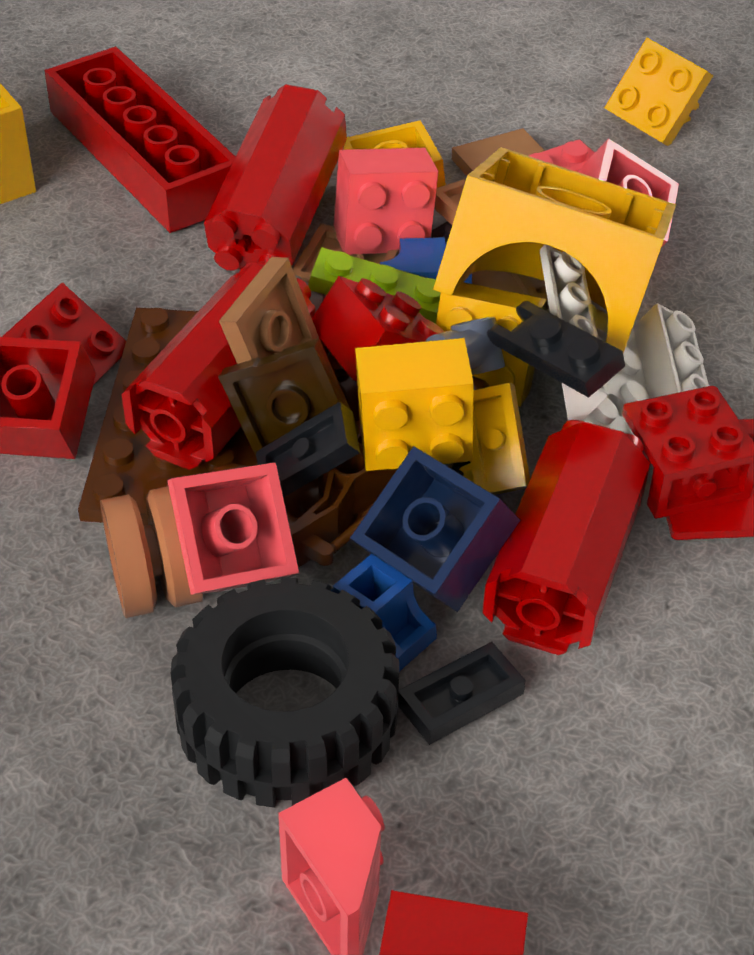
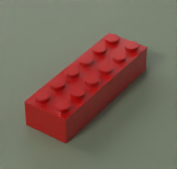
(140, 136)

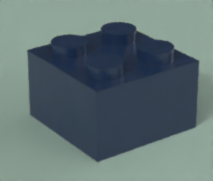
(436, 528)

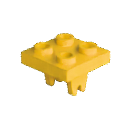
(658, 91)

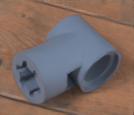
(481, 351)

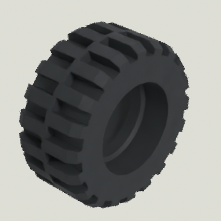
(285, 751)

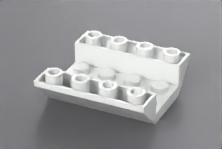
(658, 357)

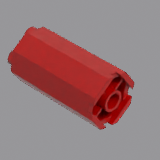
(276, 179)
(180, 393)
(569, 537)

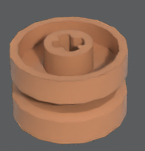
(145, 552)

